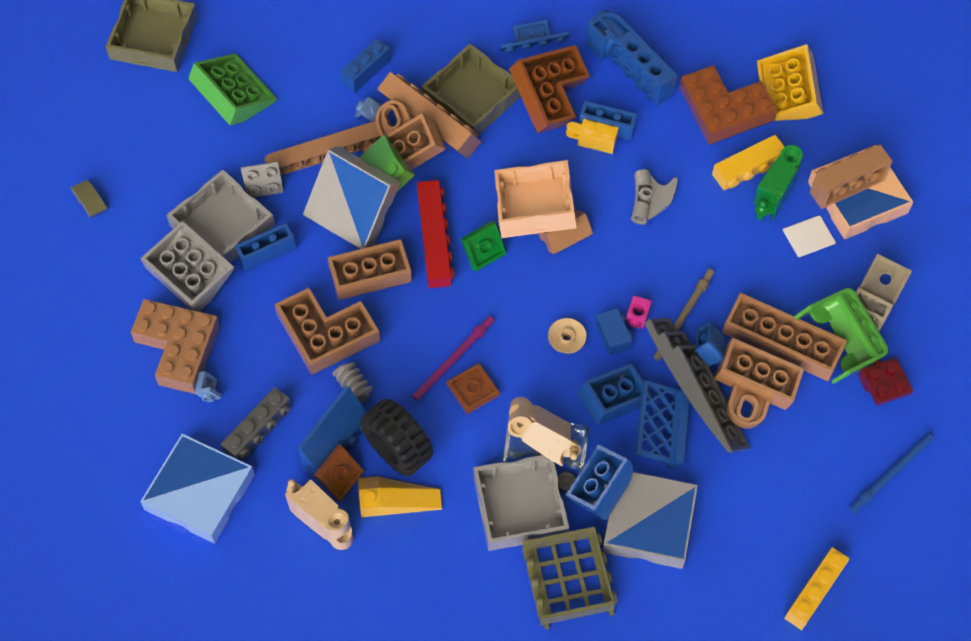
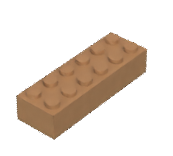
(450, 128)
(784, 336)

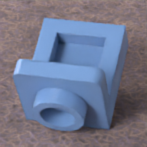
(367, 108)
(206, 387)

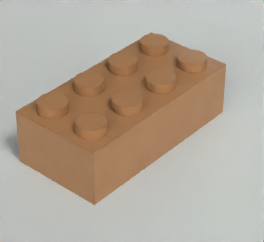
(850, 176)
(369, 269)

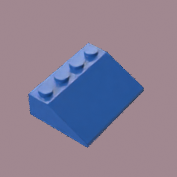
(336, 427)

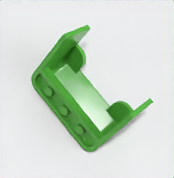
(853, 324)

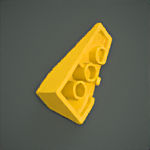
(391, 496)

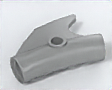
(650, 196)

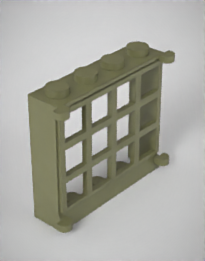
(538, 584)

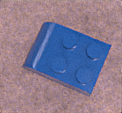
(612, 393)
(601, 482)

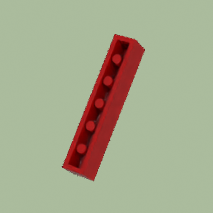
(433, 234)

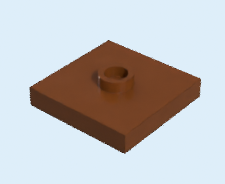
(473, 388)
(338, 472)

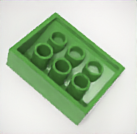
(231, 88)
(386, 158)

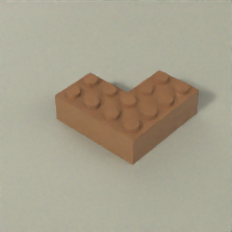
(183, 335)
(325, 339)

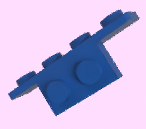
(530, 34)

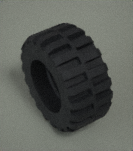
(396, 437)

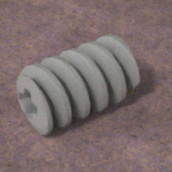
(348, 376)

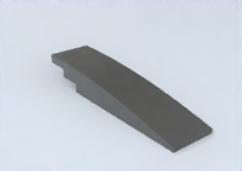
(696, 382)

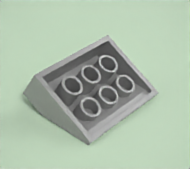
(188, 266)

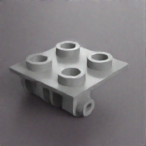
(262, 179)

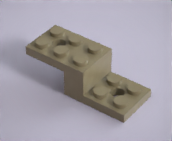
(880, 298)

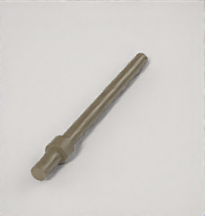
(701, 286)

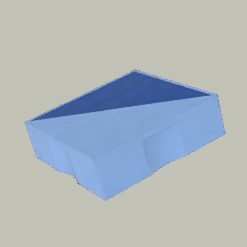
(197, 488)

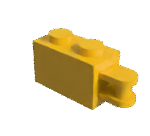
(593, 135)

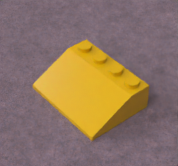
(792, 83)

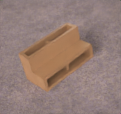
(562, 239)

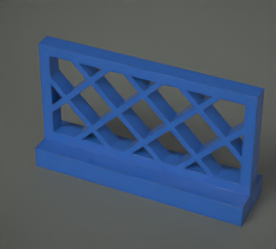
(678, 426)

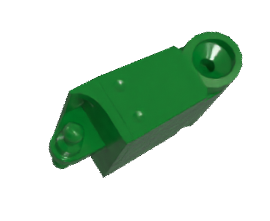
(778, 182)

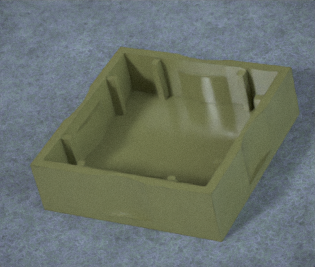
(152, 33)
(473, 89)

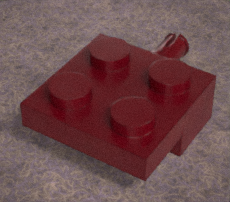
(885, 381)

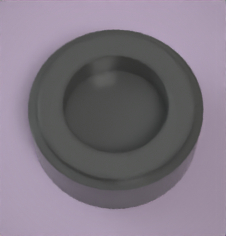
(565, 481)

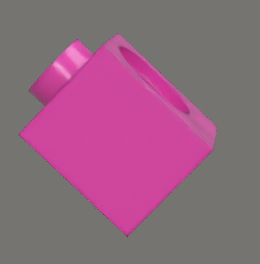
(638, 305)

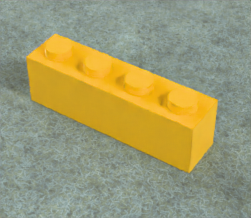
(747, 163)
(816, 588)

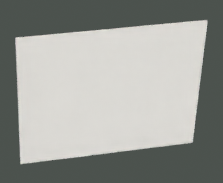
(809, 236)

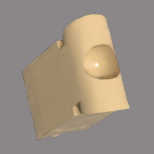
(542, 430)
(320, 513)

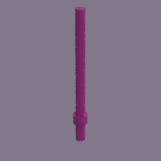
(477, 333)

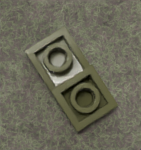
(89, 198)

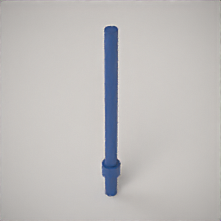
(866, 496)

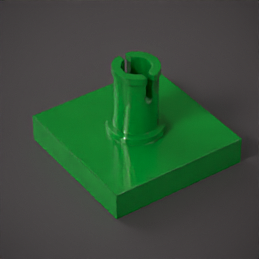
(483, 246)

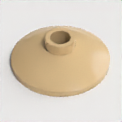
(567, 328)

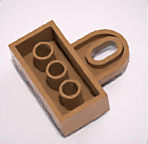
(412, 137)
(756, 379)

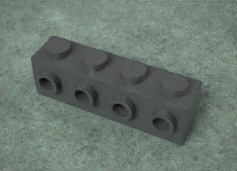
(257, 425)

